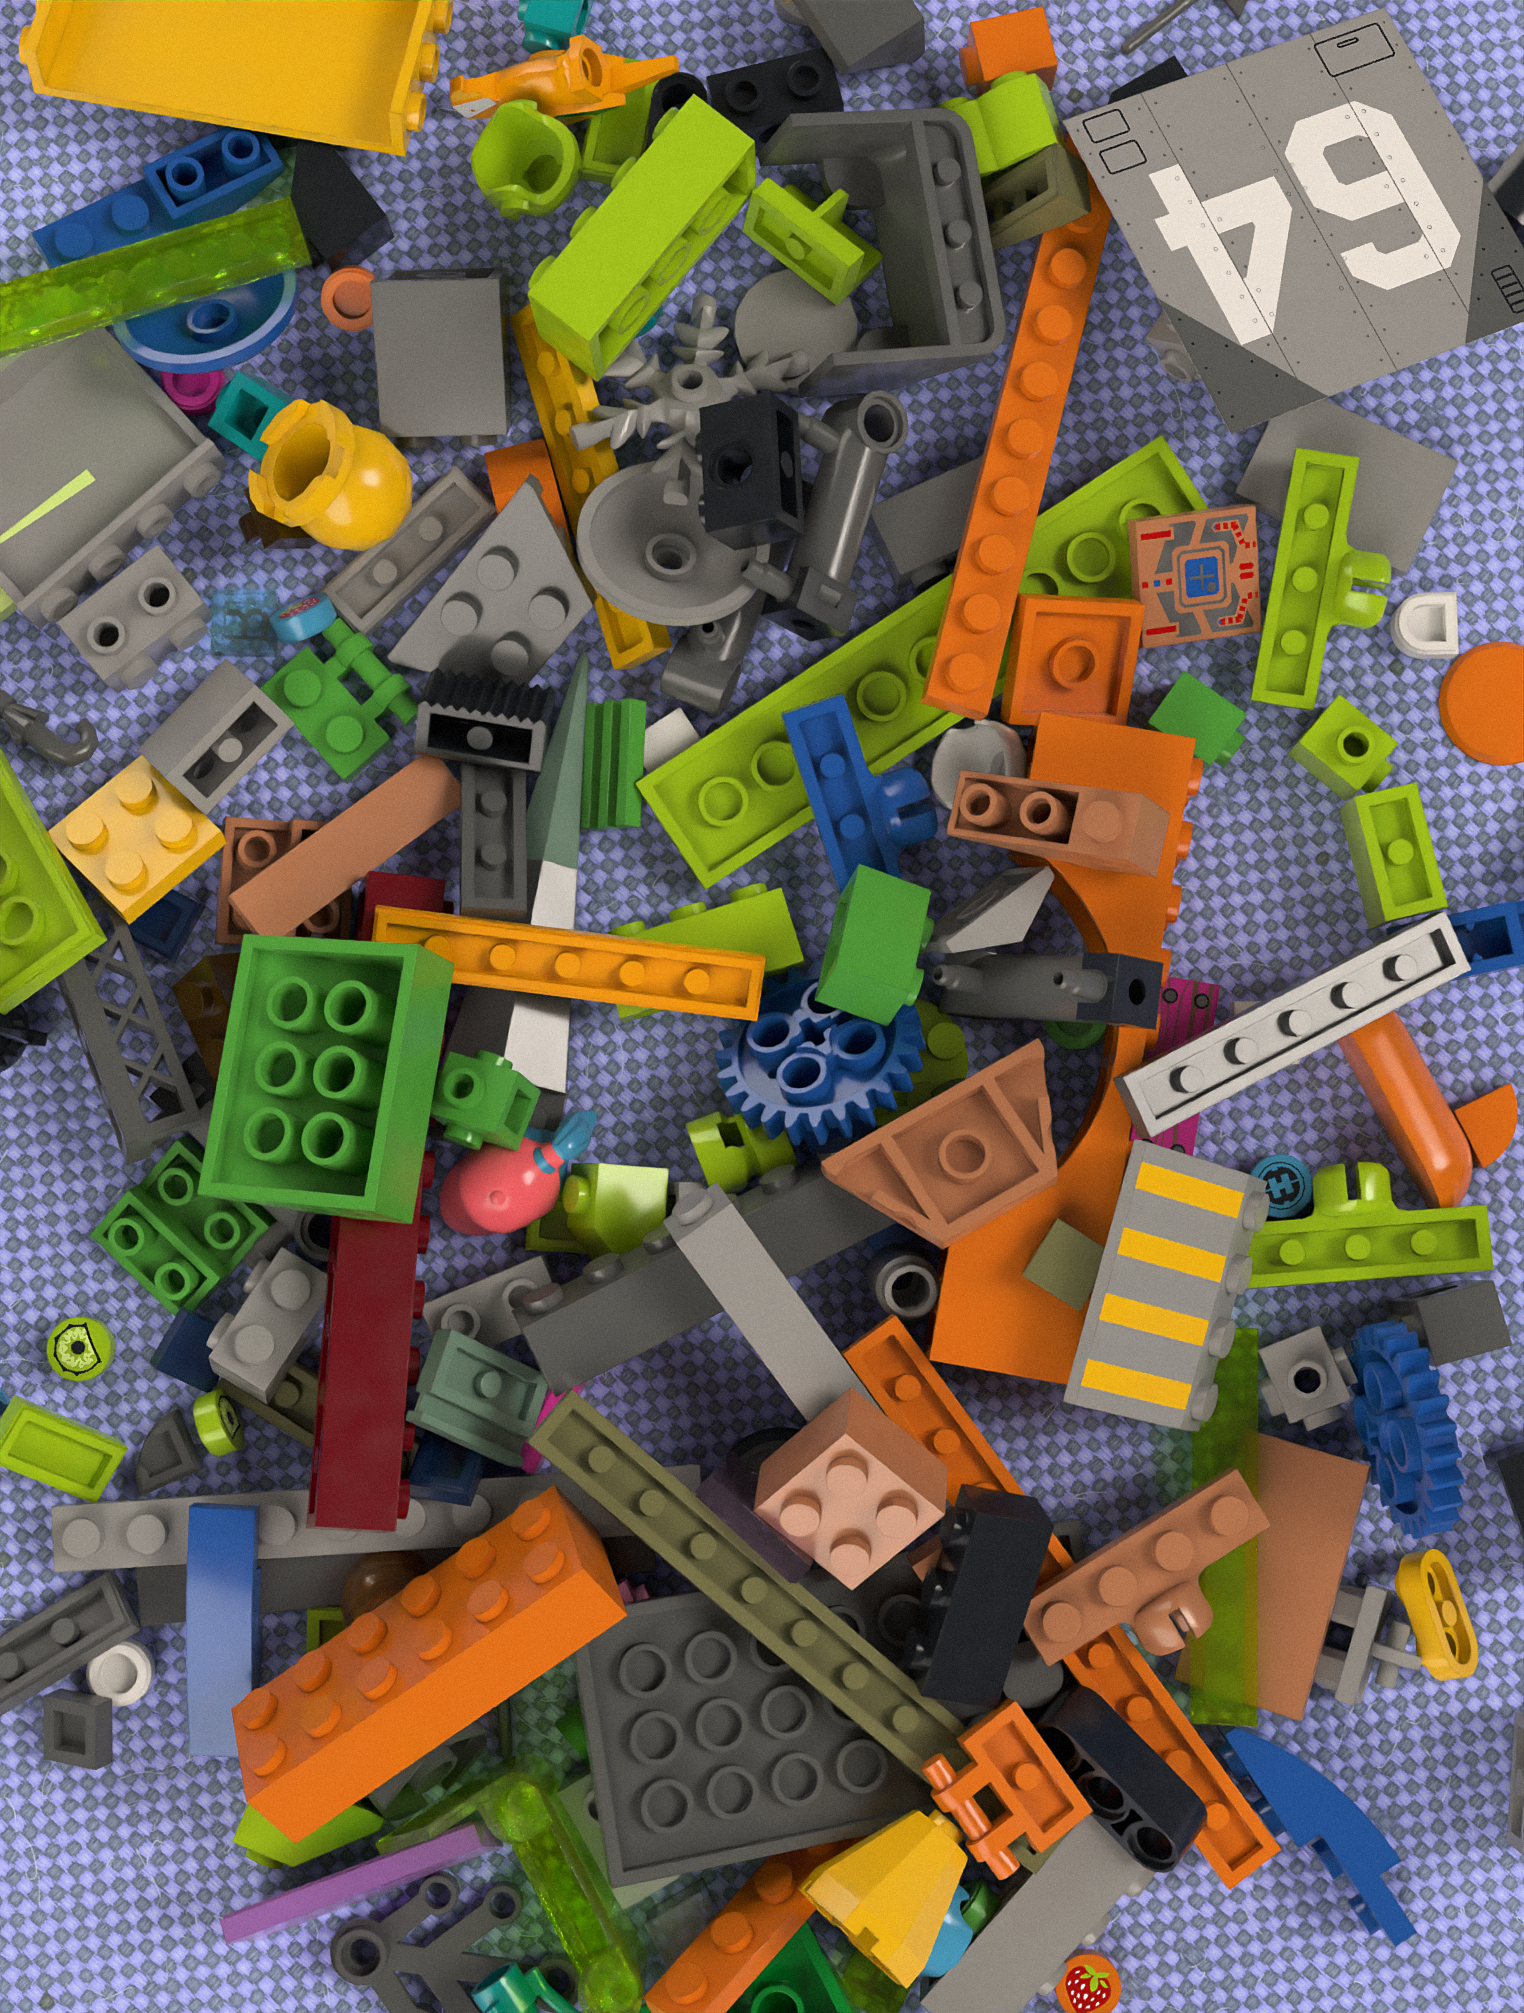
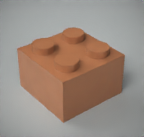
(851, 1489)

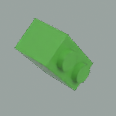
(875, 946)

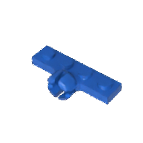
(849, 804)

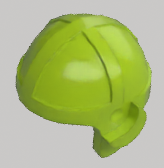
(526, 161)

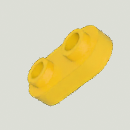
(1437, 1614)

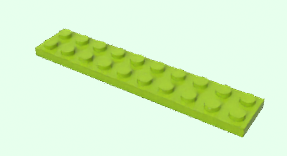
(742, 783)

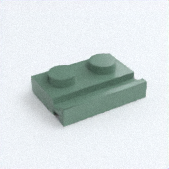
(478, 1397)

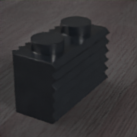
(484, 721)

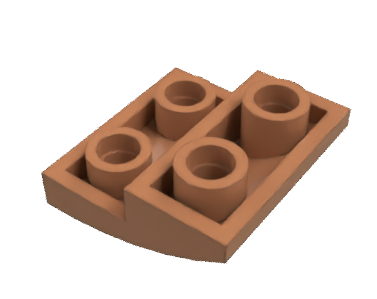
(251, 849)

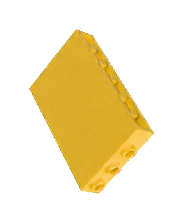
(267, 66)

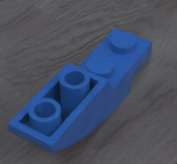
(177, 191)
(1309, 1805)

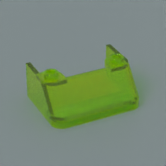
(524, 1809)

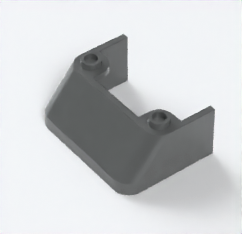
(930, 228)

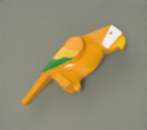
(563, 82)

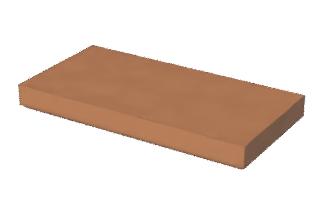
(1312, 1515)

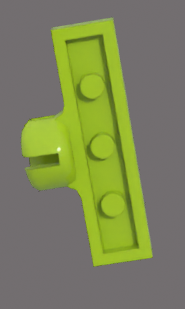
(1314, 580)
(1367, 1236)

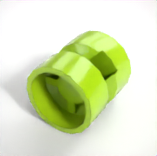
(721, 1159)

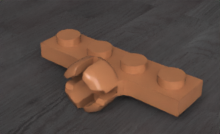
(1147, 1574)

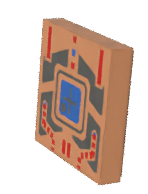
(1196, 574)

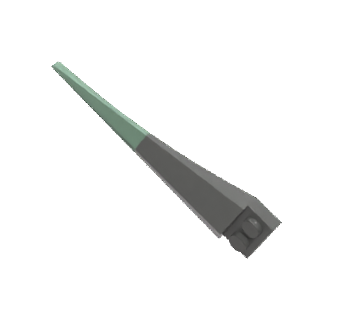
(530, 1026)

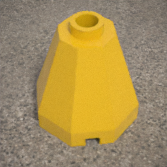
(893, 1891)

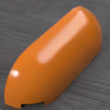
(1411, 1109)

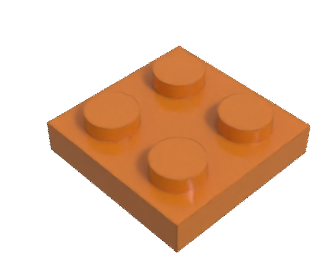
(1071, 658)

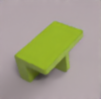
(810, 238)
(1392, 855)

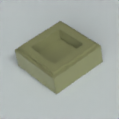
(1065, 1264)

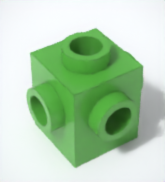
(483, 1100)

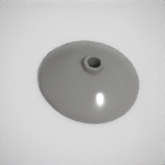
(632, 533)

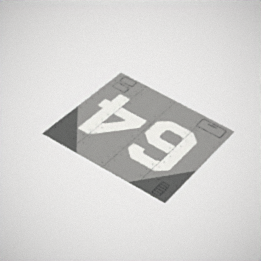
(1306, 217)

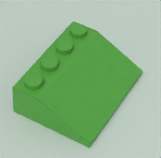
(327, 1076)

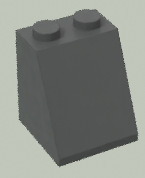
(443, 354)

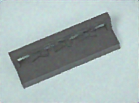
(101, 1044)

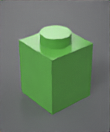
(1202, 714)

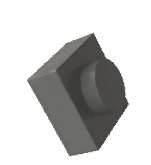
(78, 1729)

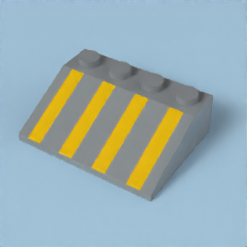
(1167, 1289)

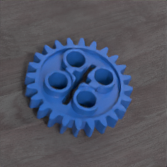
(815, 1063)
(1405, 1429)

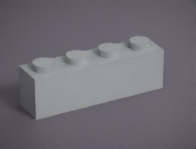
(1039, 1925)

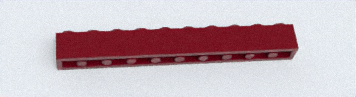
(369, 1320)

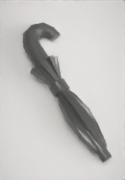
(29, 728)

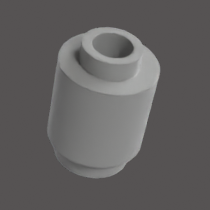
(913, 1296)

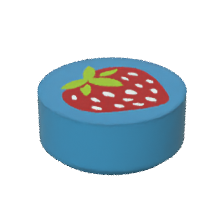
(303, 618)

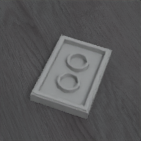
(1394, 484)

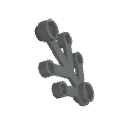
(442, 1960)

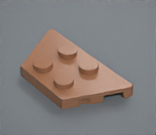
(959, 1153)

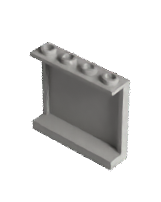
(97, 411)

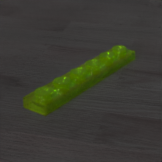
(150, 275)
(1227, 1653)

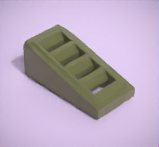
(1061, 199)

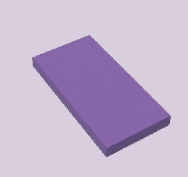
(358, 1883)

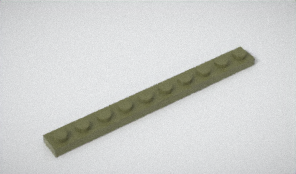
(757, 1596)

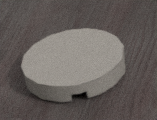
(789, 315)

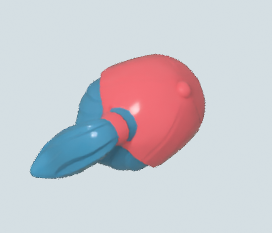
(507, 1188)

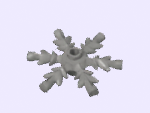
(681, 394)

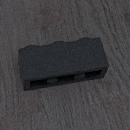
(977, 1595)

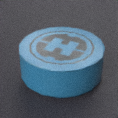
(1287, 1184)

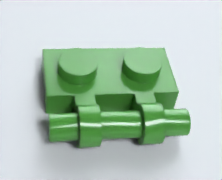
(326, 711)

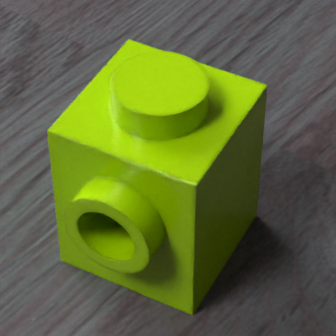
(1345, 750)

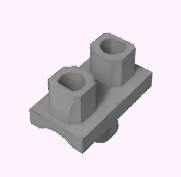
(1350, 1670)

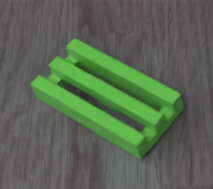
(613, 764)

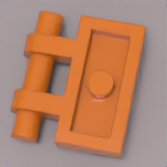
(1024, 1778)

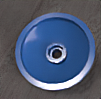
(213, 329)

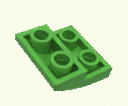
(176, 1239)

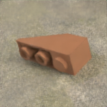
(1061, 822)

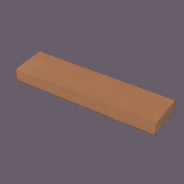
(347, 848)

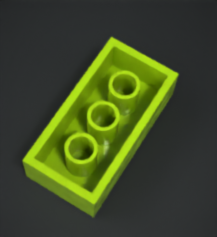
(643, 236)

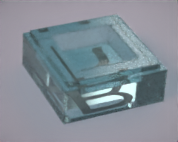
(243, 623)

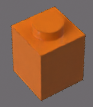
(1008, 45)

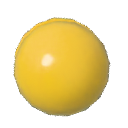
(331, 477)

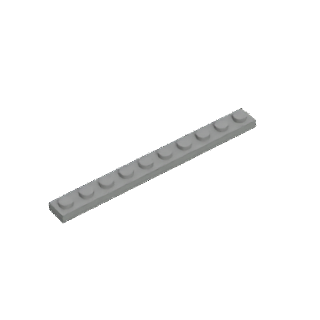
(157, 1528)

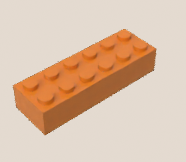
(425, 1664)

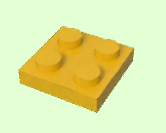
(136, 839)

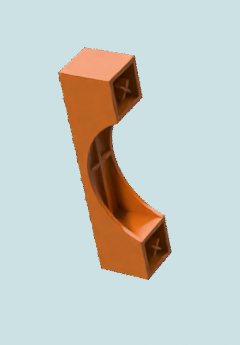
(985, 1307)

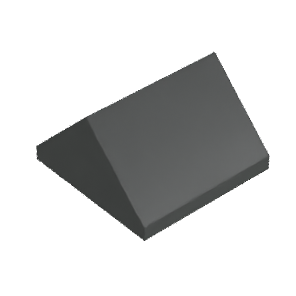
(866, 32)

